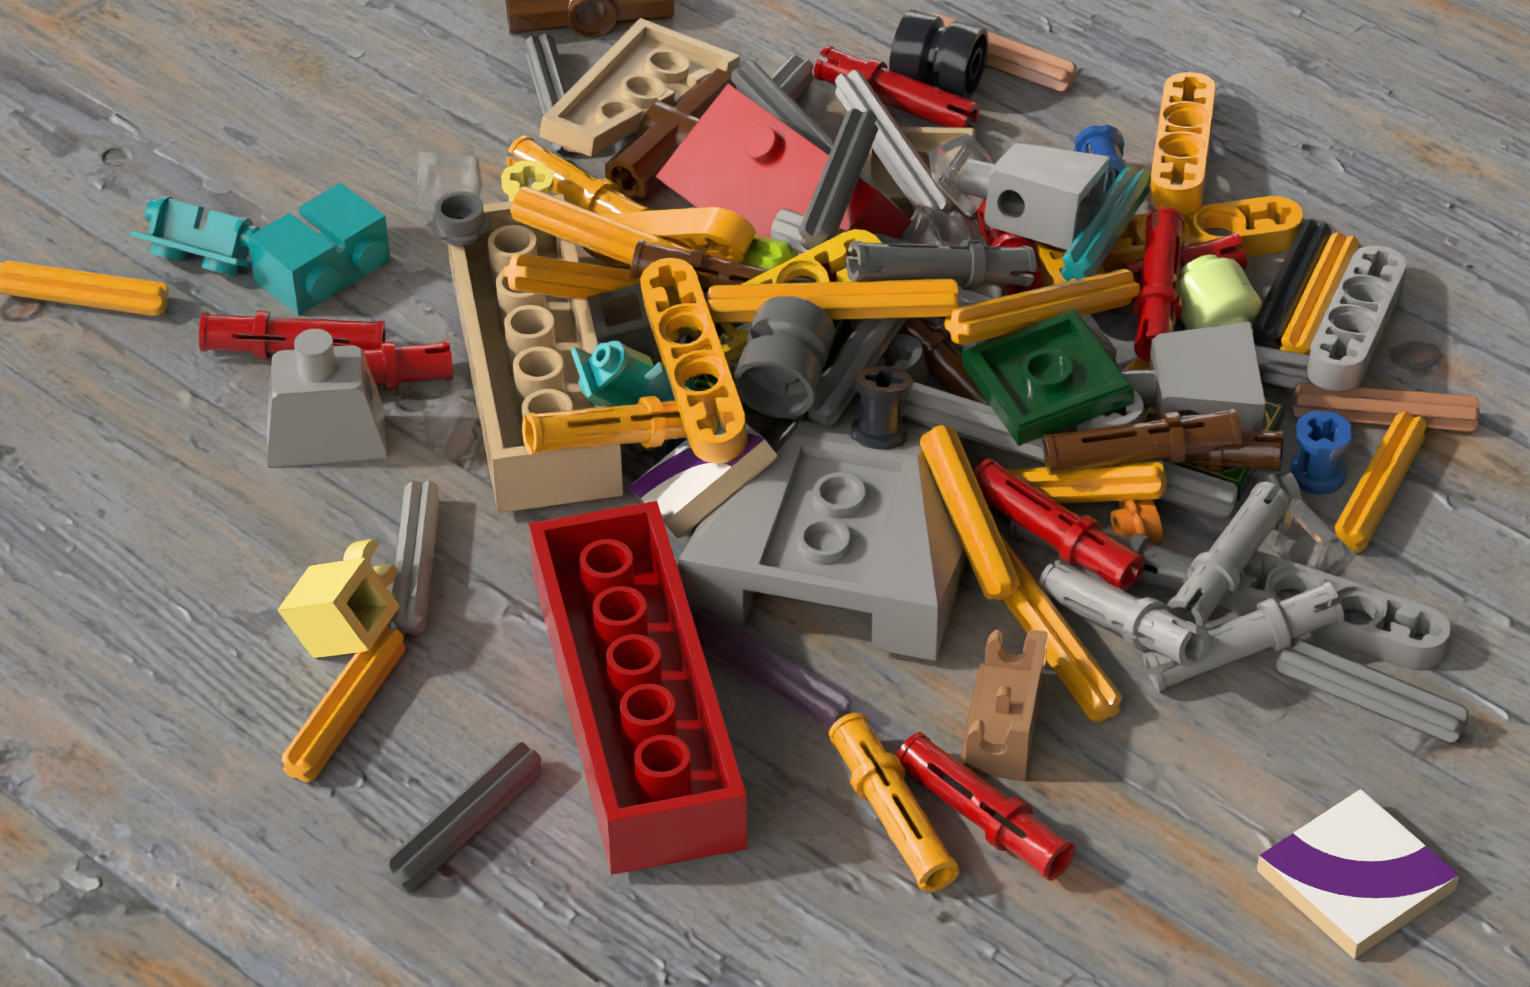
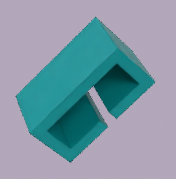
(311, 267)

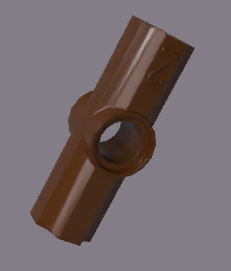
(584, 17)
(660, 135)

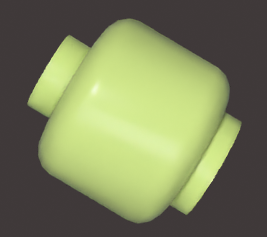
(1216, 293)

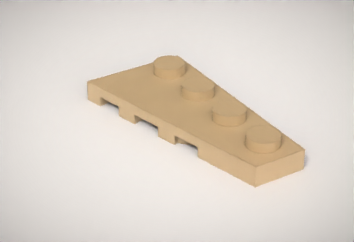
(635, 73)

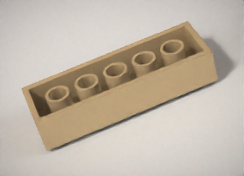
(525, 365)

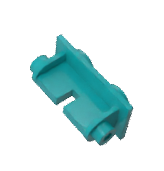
(176, 231)
(621, 376)

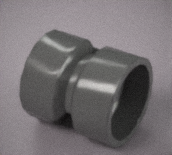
(784, 357)

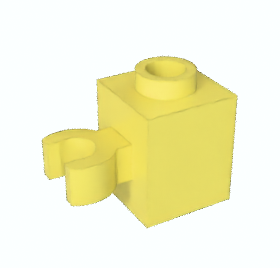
(342, 603)

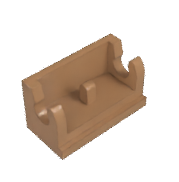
(1005, 708)

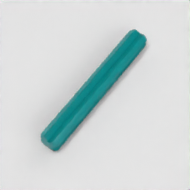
(1106, 224)

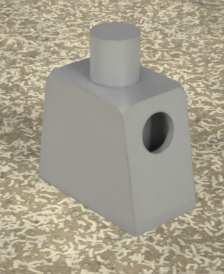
(1038, 191)
(1203, 374)
(323, 405)

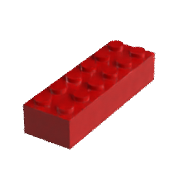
(637, 689)

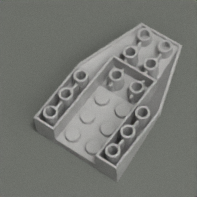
(838, 532)

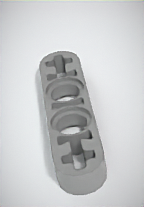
(1356, 318)
(1405, 615)

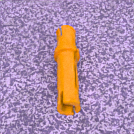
(574, 183)
(594, 427)
(880, 779)

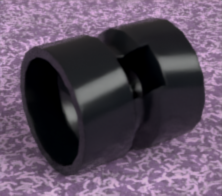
(940, 54)

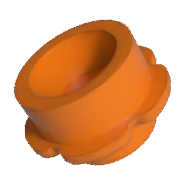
(1138, 517)

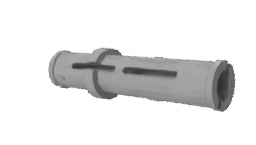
(1216, 573)
(1142, 621)
(1267, 627)

